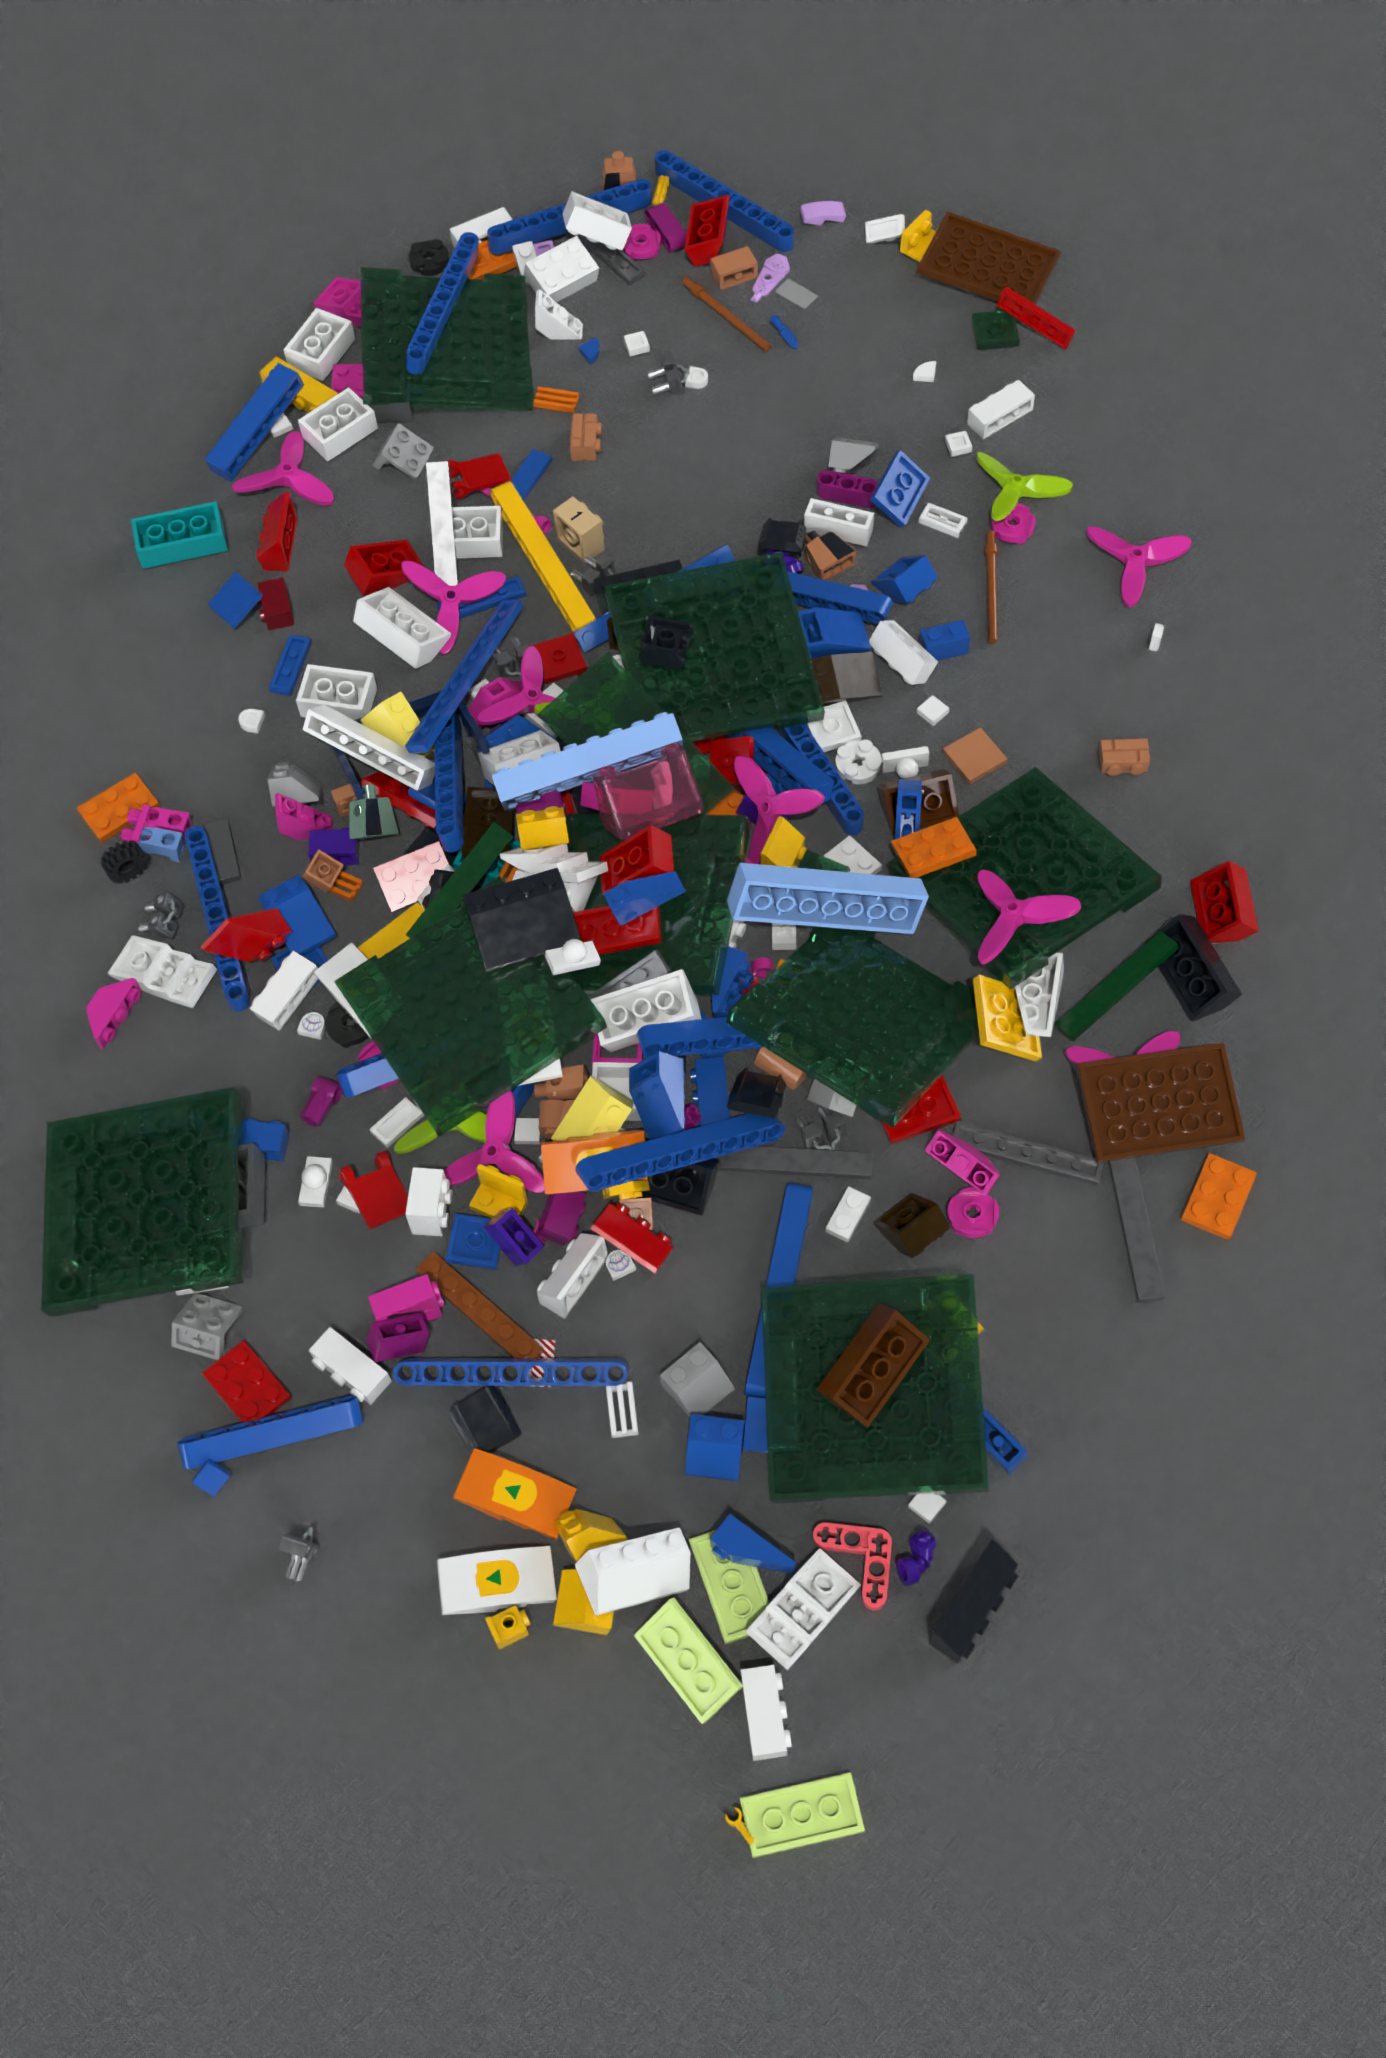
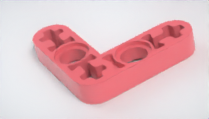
(864, 1547)

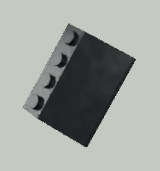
(520, 918)

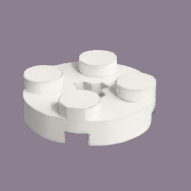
(856, 750)

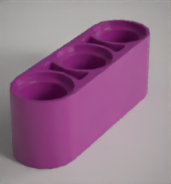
(672, 233)
(845, 488)

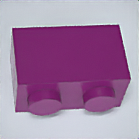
(561, 1216)
(397, 1337)

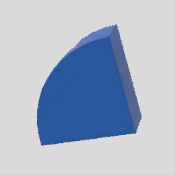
(590, 350)

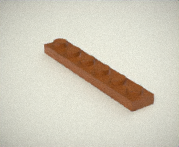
(479, 1309)

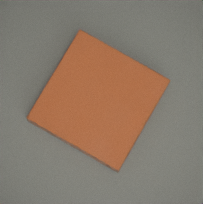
(975, 756)

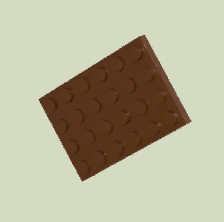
(987, 259)
(1160, 1102)

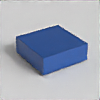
(211, 1477)

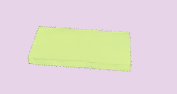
(732, 1589)
(688, 1660)
(802, 1814)

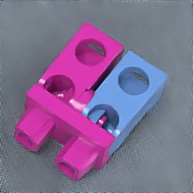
(158, 831)

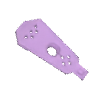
(775, 268)

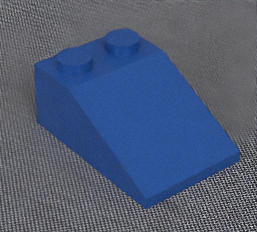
(301, 914)

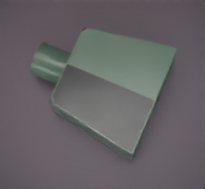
(371, 816)

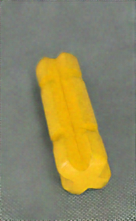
(661, 190)

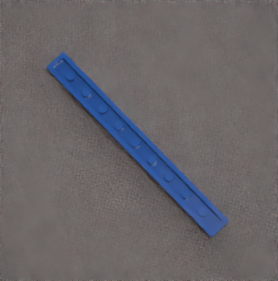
(464, 677)

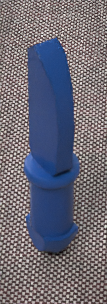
(784, 331)

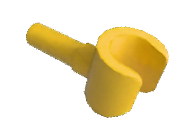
(740, 1826)

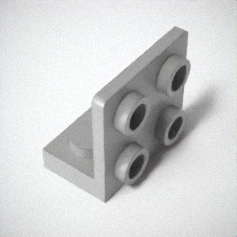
(404, 452)
(202, 1325)

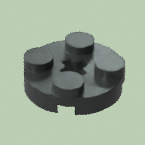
(434, 249)
(342, 1034)

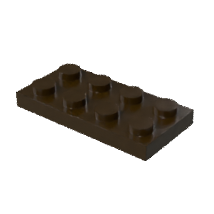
(481, 811)

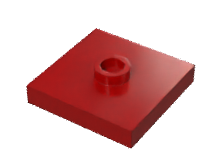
(560, 658)
(726, 750)

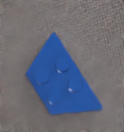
(510, 730)

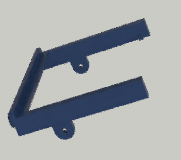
(420, 707)

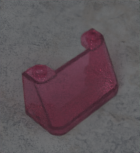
(648, 794)

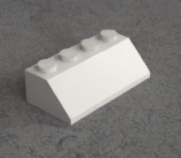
(400, 626)
(642, 1004)
(635, 1571)

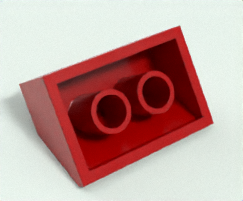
(706, 229)
(278, 534)
(1224, 903)
(633, 1237)

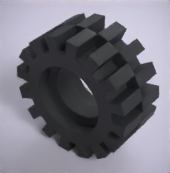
(124, 861)

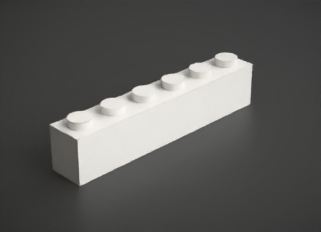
(369, 747)

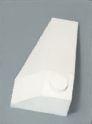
(1040, 996)

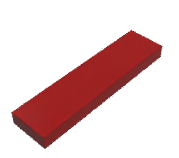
(1036, 318)

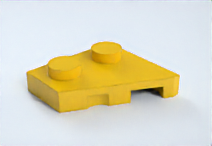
(626, 1190)

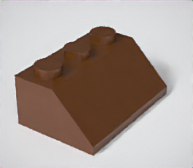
(937, 799)

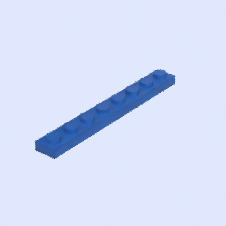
(597, 631)

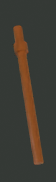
(700, 292)
(991, 553)

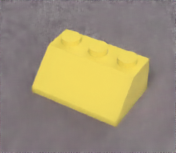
(395, 721)
(594, 1111)

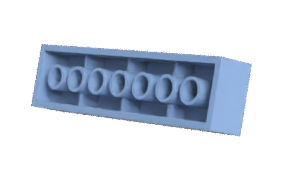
(577, 763)
(826, 898)

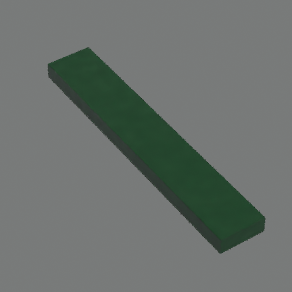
(464, 878)
(1116, 986)

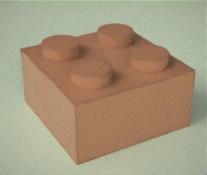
(342, 798)
(322, 871)
(640, 1208)

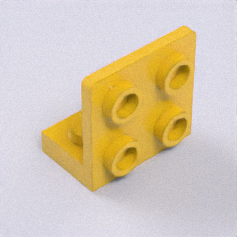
(917, 236)
(498, 1192)

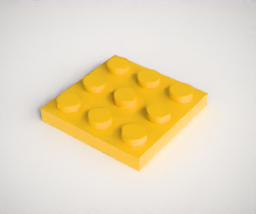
(1001, 1020)

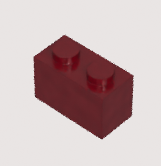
(275, 604)

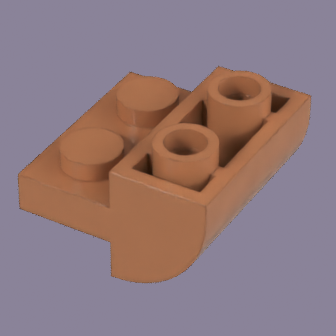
(776, 1065)

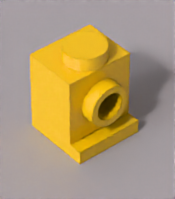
(506, 1636)

